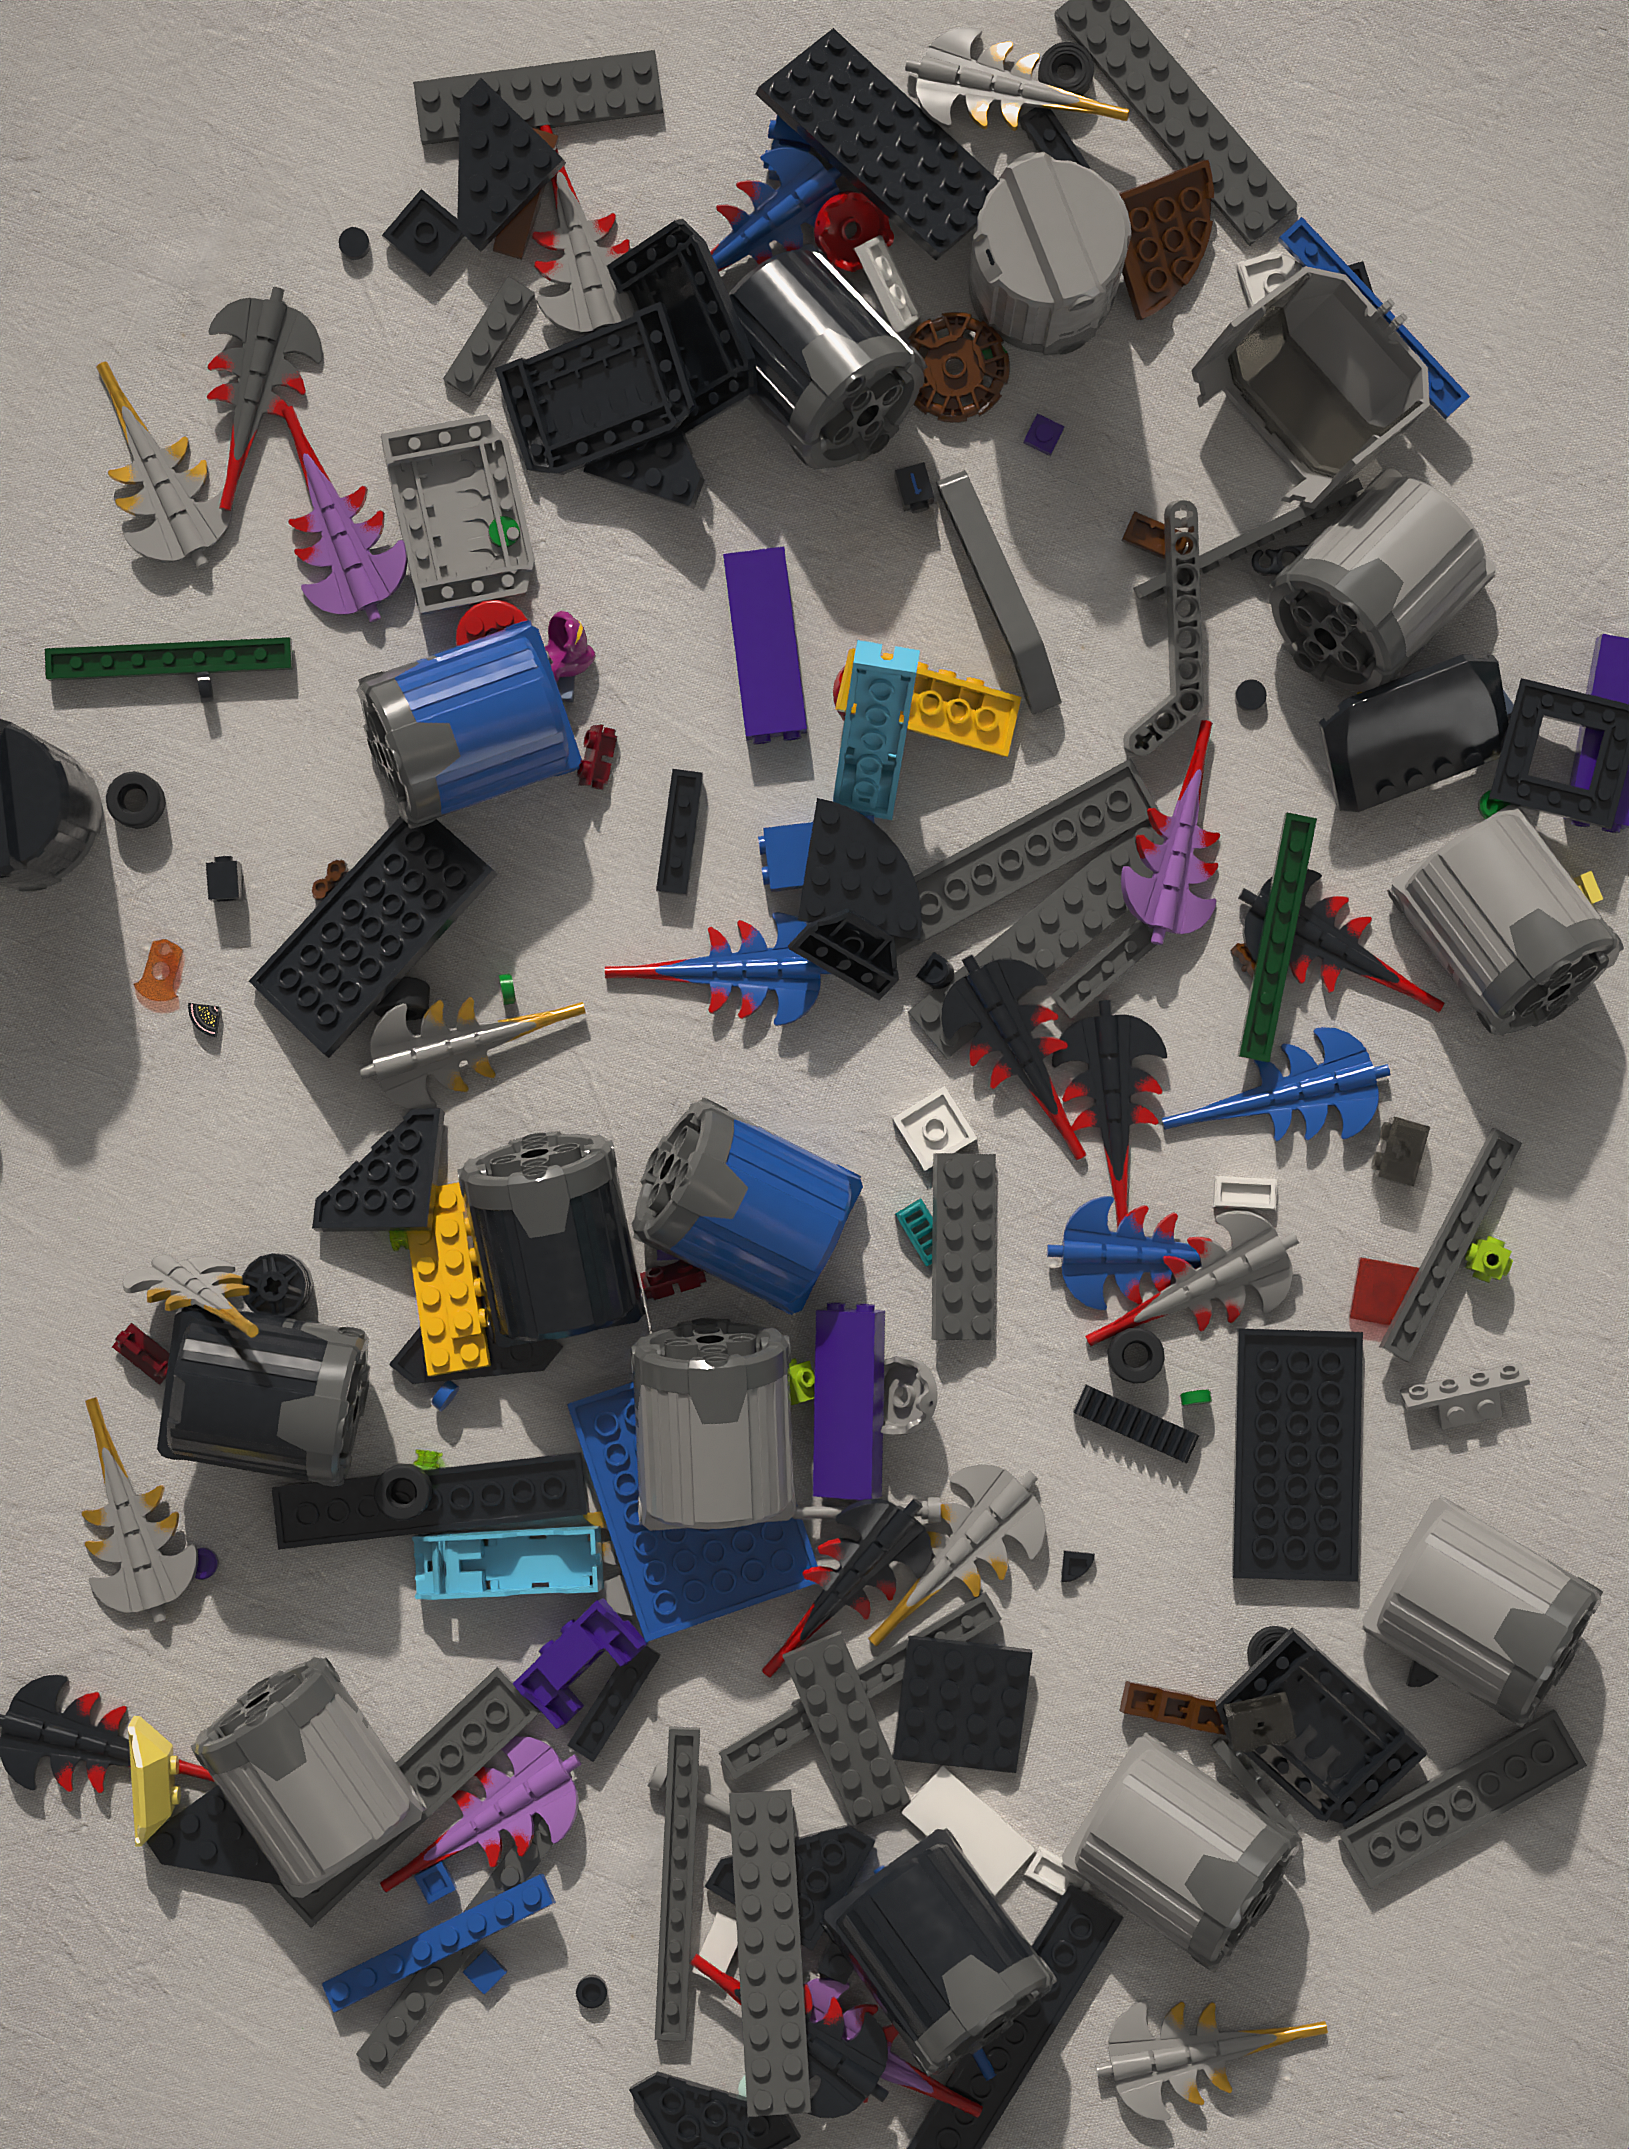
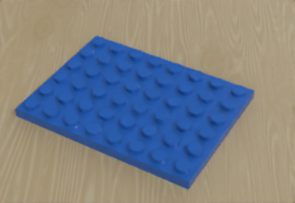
(685, 1572)

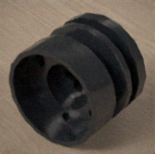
(293, 1293)

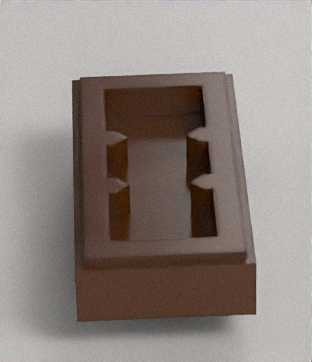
(1149, 536)

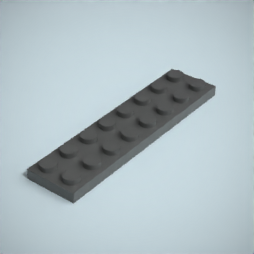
(548, 93)
(1462, 1798)

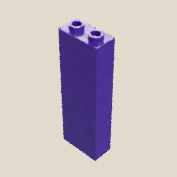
(765, 645)
(1610, 681)
(848, 1402)

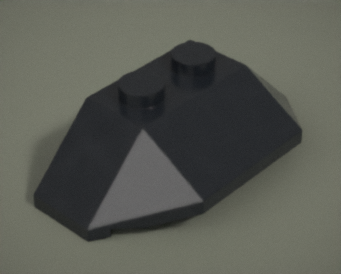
(851, 951)

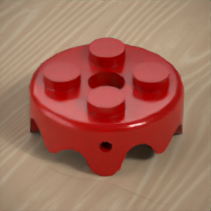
(831, 224)
(485, 618)

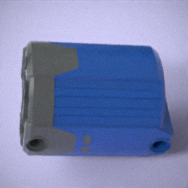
(468, 724)
(744, 1204)

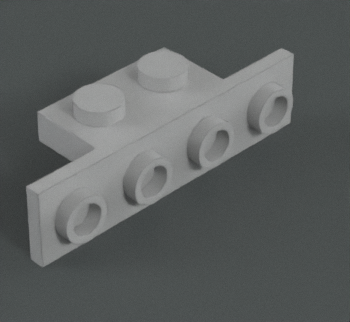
(1466, 1397)

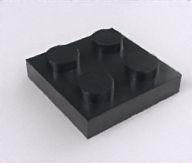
(424, 233)

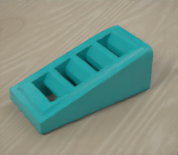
(906, 1212)

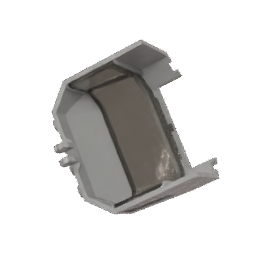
(1318, 378)

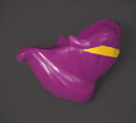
(568, 646)

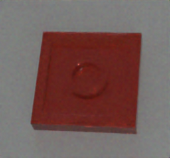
(1379, 1290)

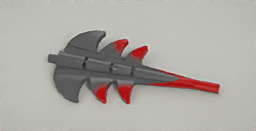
(267, 334)

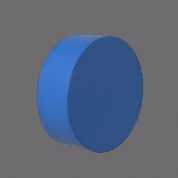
(445, 1395)

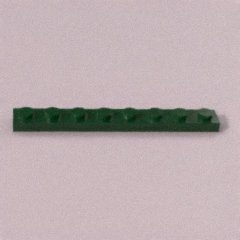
(168, 659)
(1277, 937)

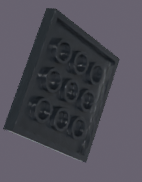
(962, 1704)

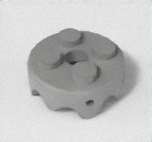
(920, 1406)

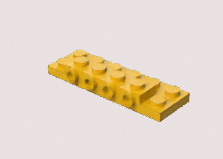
(952, 708)
(449, 1288)

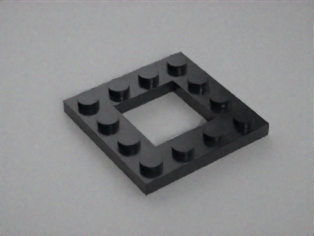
(1517, 788)

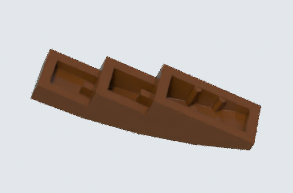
(515, 236)
(1171, 1707)

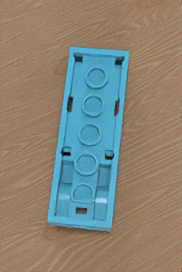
(874, 736)
(509, 1561)

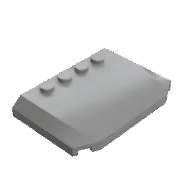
(446, 493)

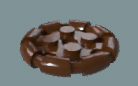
(975, 367)

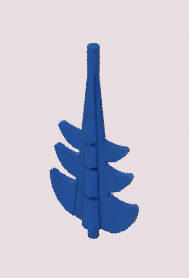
(1341, 1081)

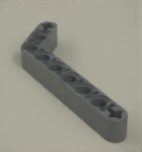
(1000, 591)
(1176, 625)

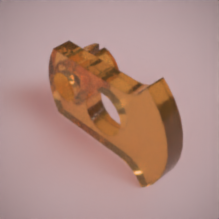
(162, 989)

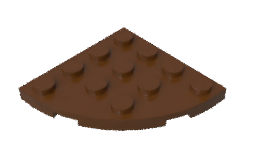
(1167, 235)

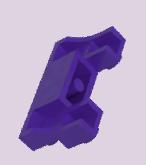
(567, 1658)

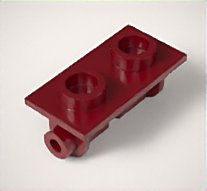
(597, 745)
(658, 1280)
(143, 1352)

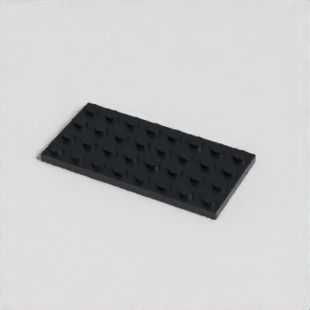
(881, 142)
(371, 930)
(1297, 1454)

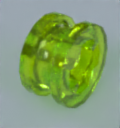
(398, 1239)
(428, 1458)

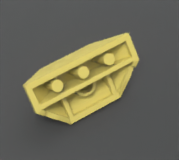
(152, 1779)

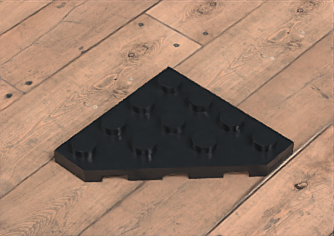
(498, 166)
(655, 468)
(391, 1184)
(504, 1361)
(211, 1840)
(824, 1872)
(706, 2117)

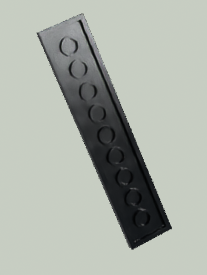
(460, 1499)
(1070, 1947)

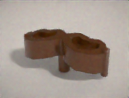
(335, 872)
(1248, 964)

